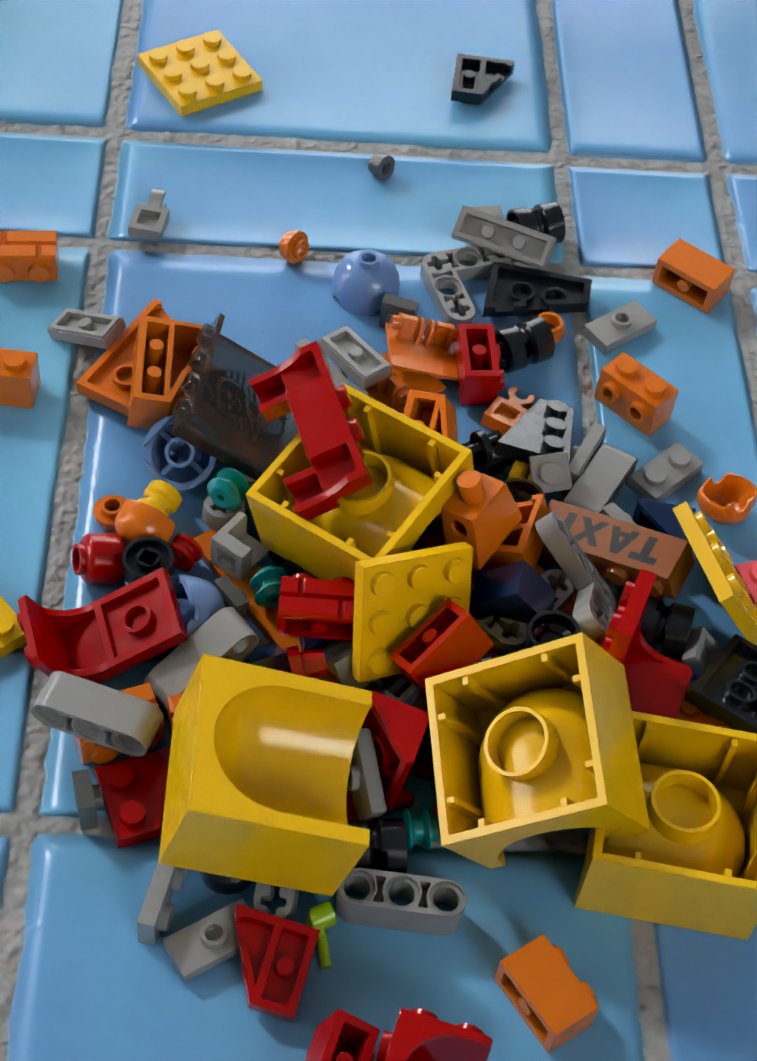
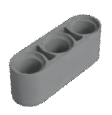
(602, 479)
(221, 636)
(97, 713)
(418, 890)

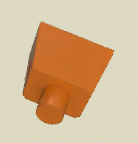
(479, 514)

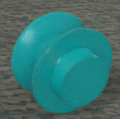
(228, 489)
(267, 586)
(420, 828)

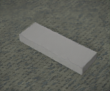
(504, 238)

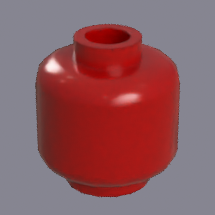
(99, 558)

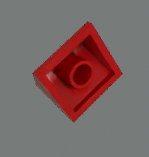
(396, 740)

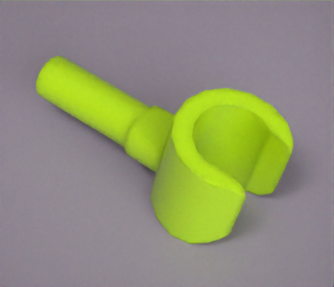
(322, 917)

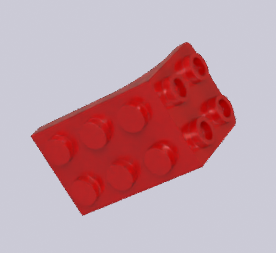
(107, 633)
(653, 681)
(425, 1038)

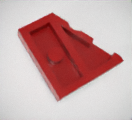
(135, 796)
(273, 960)

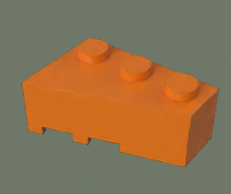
(159, 368)

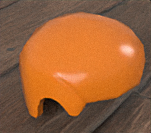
(728, 499)
(142, 520)

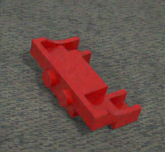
(328, 433)

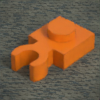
(506, 412)

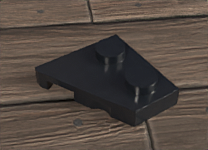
(478, 77)

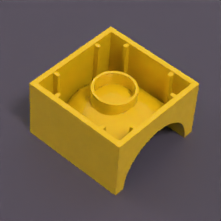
(411, 478)
(533, 748)
(263, 777)
(702, 840)

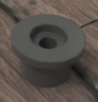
(381, 166)

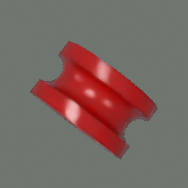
(186, 552)

